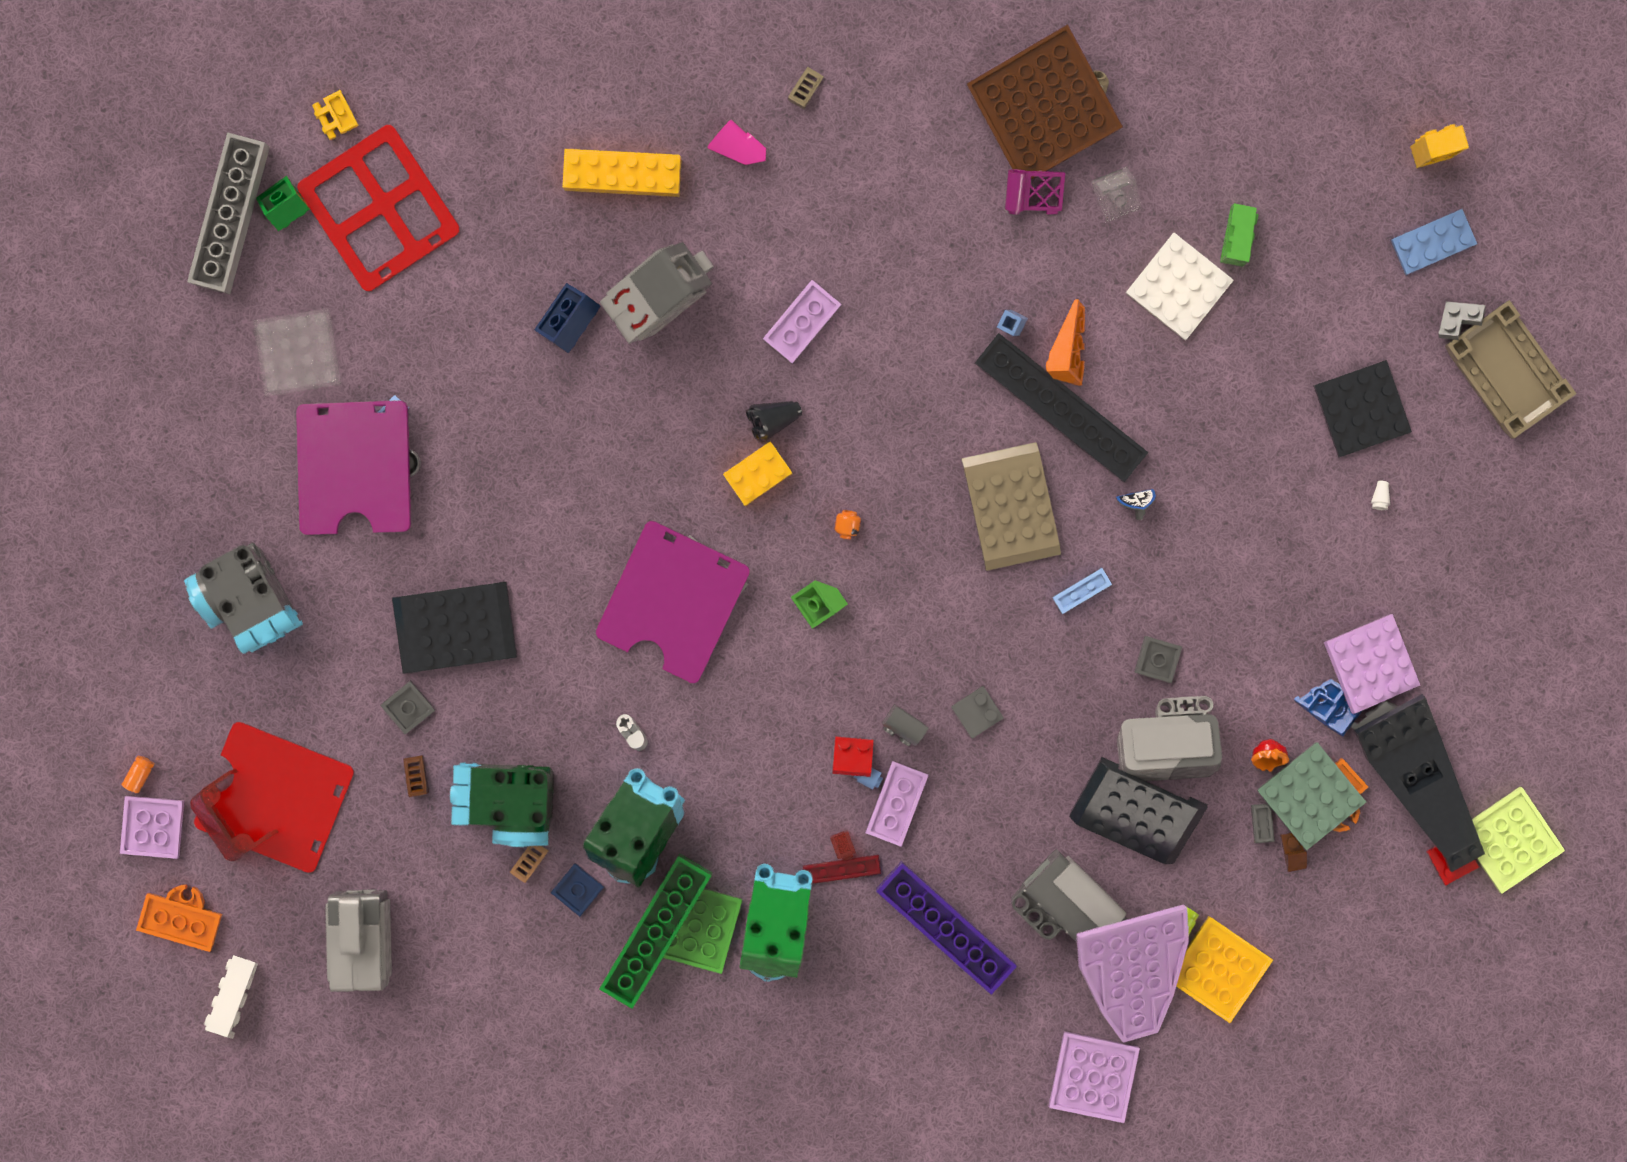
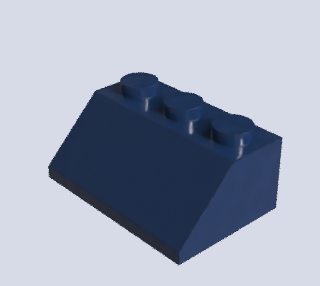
(567, 317)

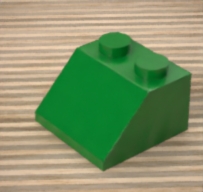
(282, 203)

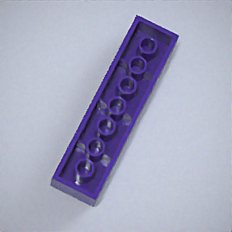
(946, 927)

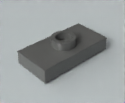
(1262, 823)

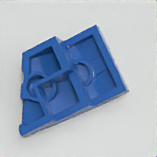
(1333, 711)

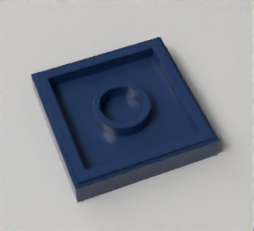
(577, 889)

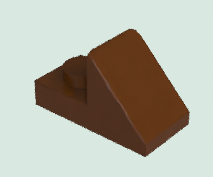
(1294, 853)

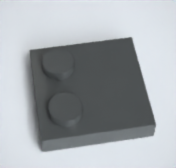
(1158, 659)
(407, 707)
(977, 712)

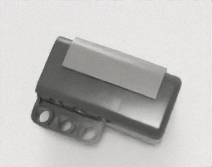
(1065, 899)

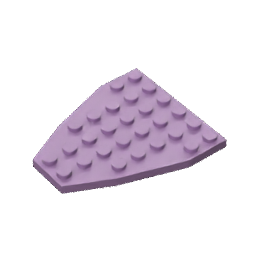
(1135, 969)

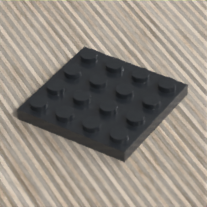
(1362, 408)

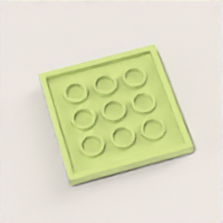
(1514, 840)

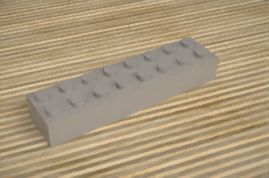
(228, 213)

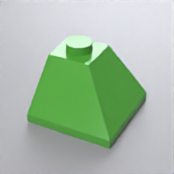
(818, 602)

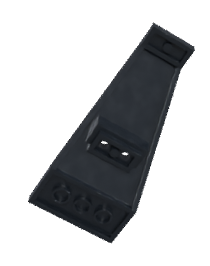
(1408, 745)

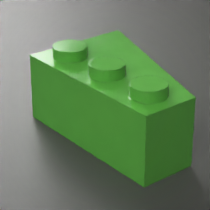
(1239, 235)

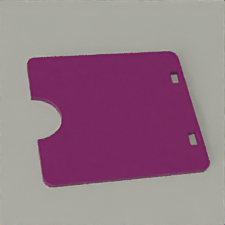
(353, 465)
(674, 599)

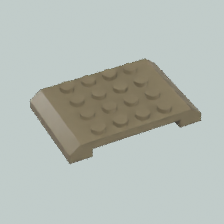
(1509, 370)
(1011, 506)

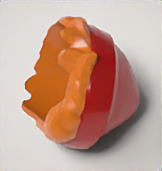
(1269, 755)

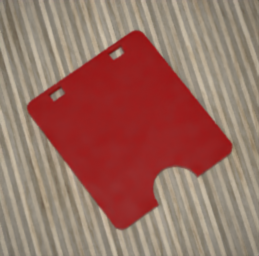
(282, 790)

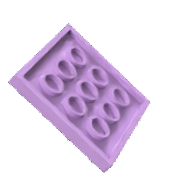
(1372, 663)
(1094, 1077)

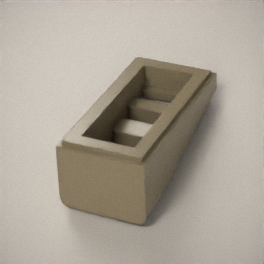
(799, 102)

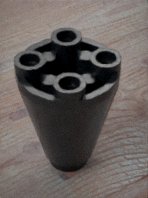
(772, 417)

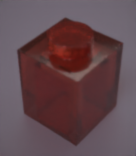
(843, 845)

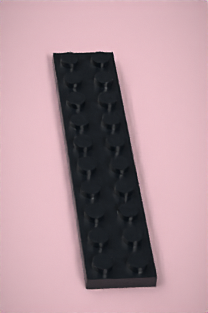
(1061, 407)

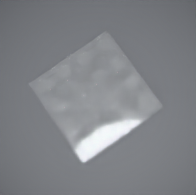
(297, 352)

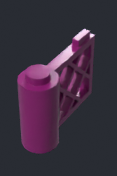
(1019, 191)

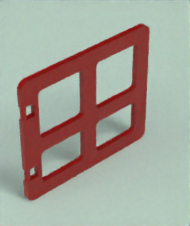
(382, 204)

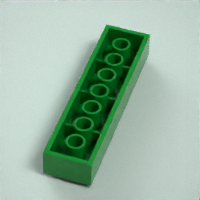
(655, 931)

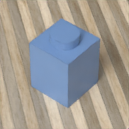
(1012, 322)

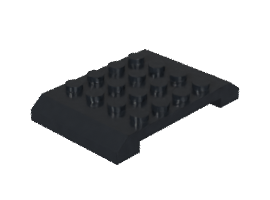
(454, 627)
(1136, 813)

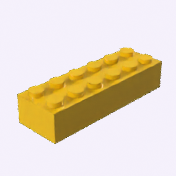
(621, 172)

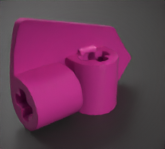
(738, 145)

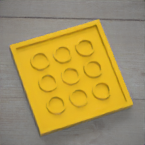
(1221, 969)

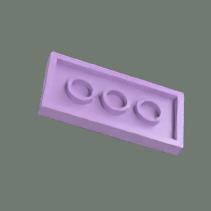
(802, 321)
(896, 803)

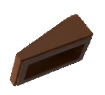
(425, 790)

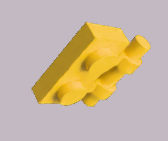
(340, 111)

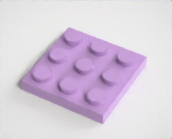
(152, 827)

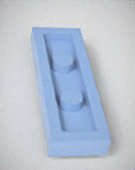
(1082, 590)

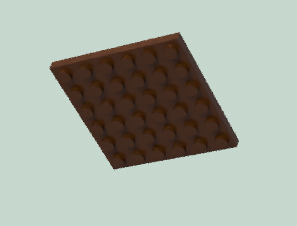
(1045, 103)

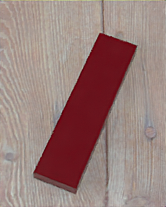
(844, 869)

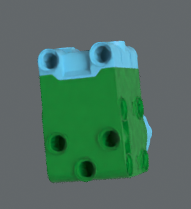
(776, 924)

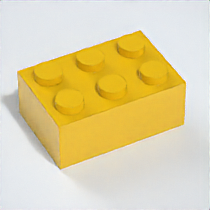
(1439, 145)
(757, 473)

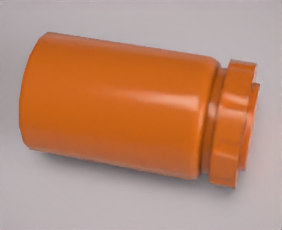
(138, 774)

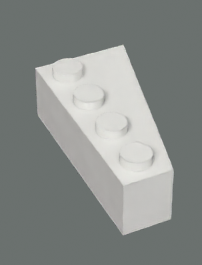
(231, 996)

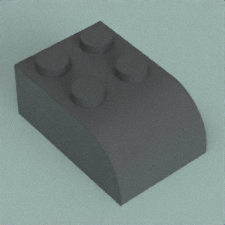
(904, 725)

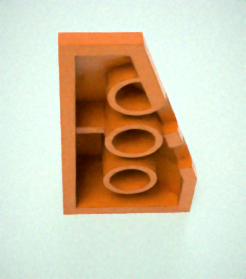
(1064, 357)

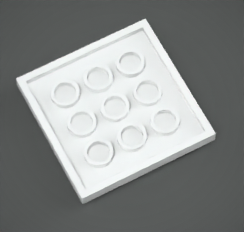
(1179, 286)

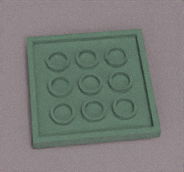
(1311, 796)

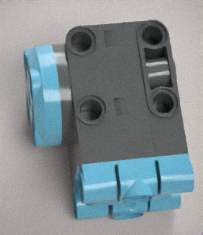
(245, 596)

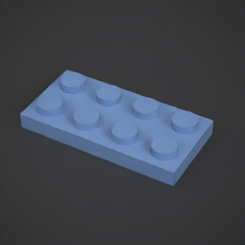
(1433, 241)

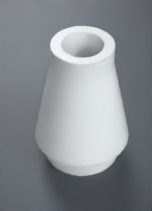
(1381, 496)

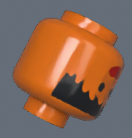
(847, 524)

